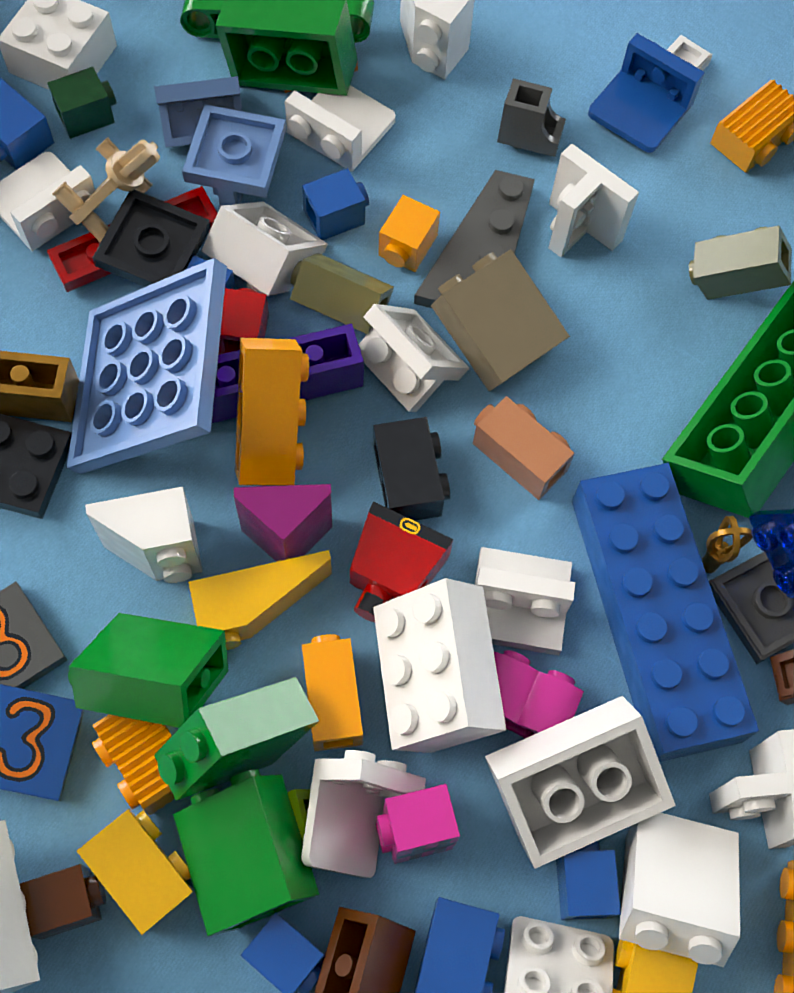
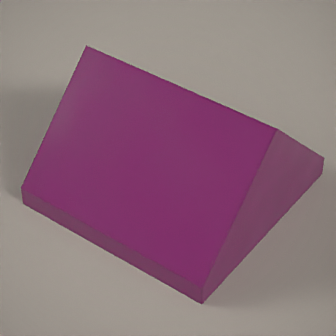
(284, 518)

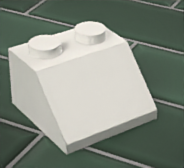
(437, 32)
(260, 245)
(150, 533)

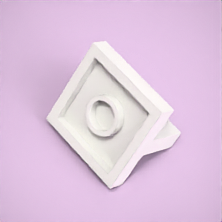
(588, 201)
(408, 355)
(525, 599)
(766, 791)

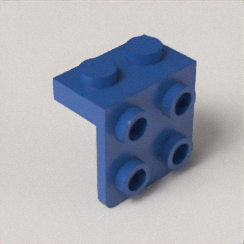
(647, 94)

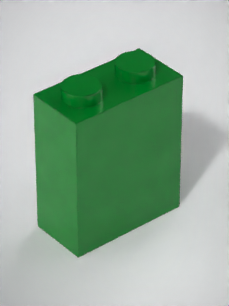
(149, 669)
(235, 737)
(244, 852)

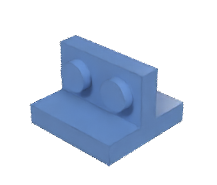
(183, 103)
(234, 153)

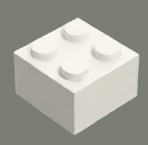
(56, 40)

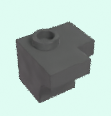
(529, 119)

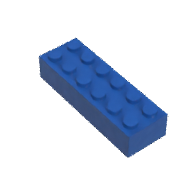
(662, 612)

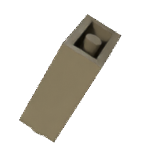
(498, 318)

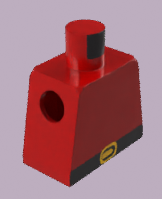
(394, 558)

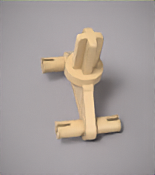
(124, 171)

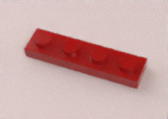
(74, 258)

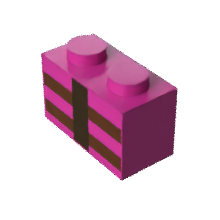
(417, 824)

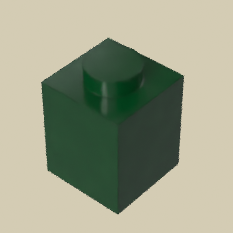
(82, 102)

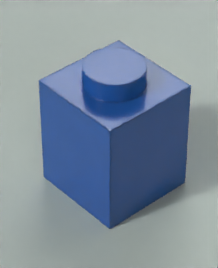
(335, 204)
(588, 884)
(284, 957)

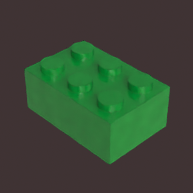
(289, 44)

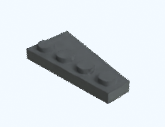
(488, 227)

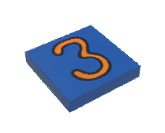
(36, 741)

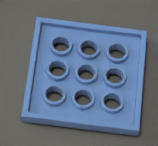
(149, 369)

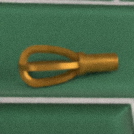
(719, 551)

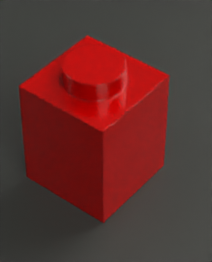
(243, 316)

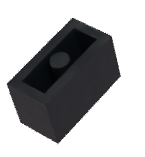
(409, 468)

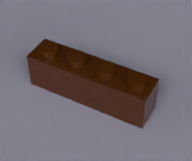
(365, 954)

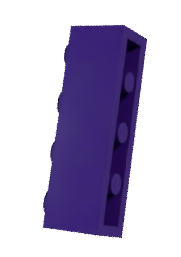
(333, 368)

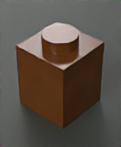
(62, 901)

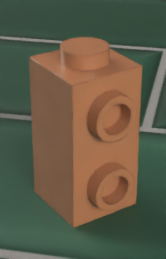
(522, 446)

